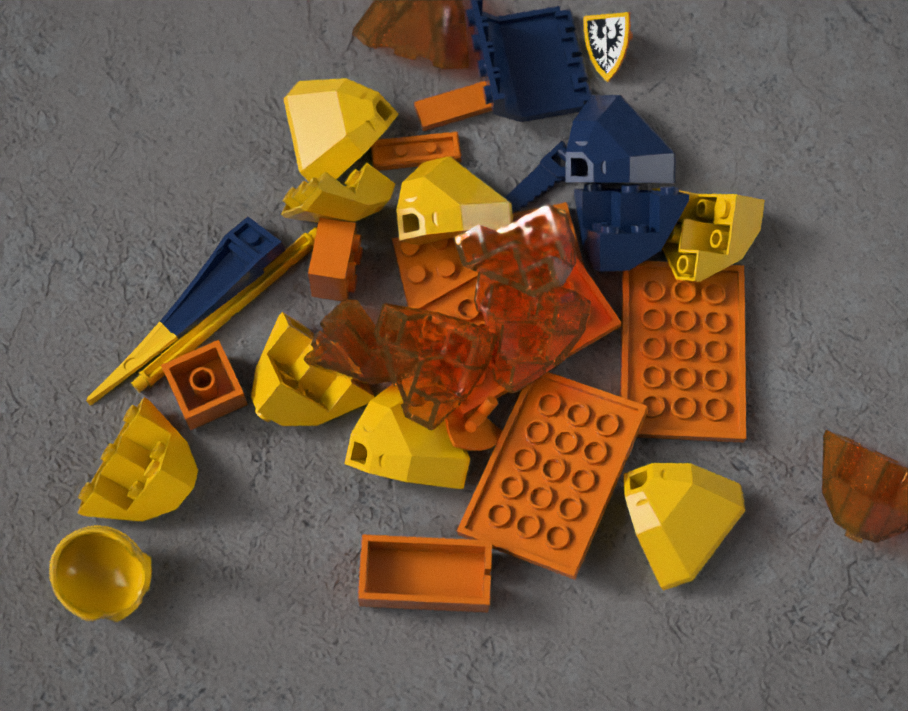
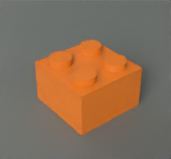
(334, 260)
(204, 384)

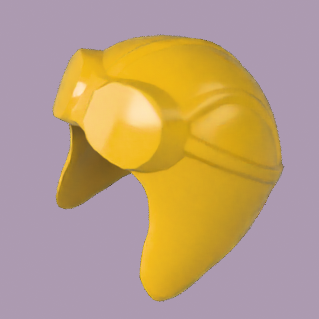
(100, 573)

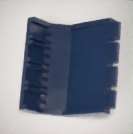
(529, 62)

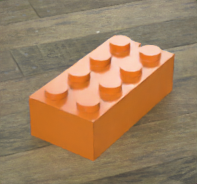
(425, 573)

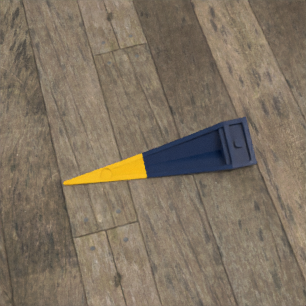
(228, 271)

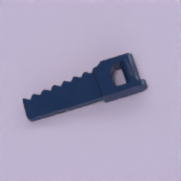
(539, 179)

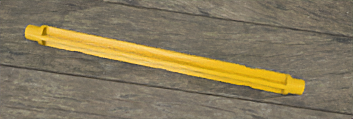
(218, 318)

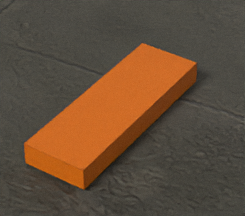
(452, 106)
(414, 150)

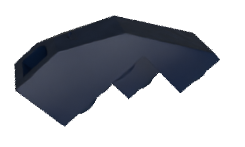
(616, 146)
(625, 224)

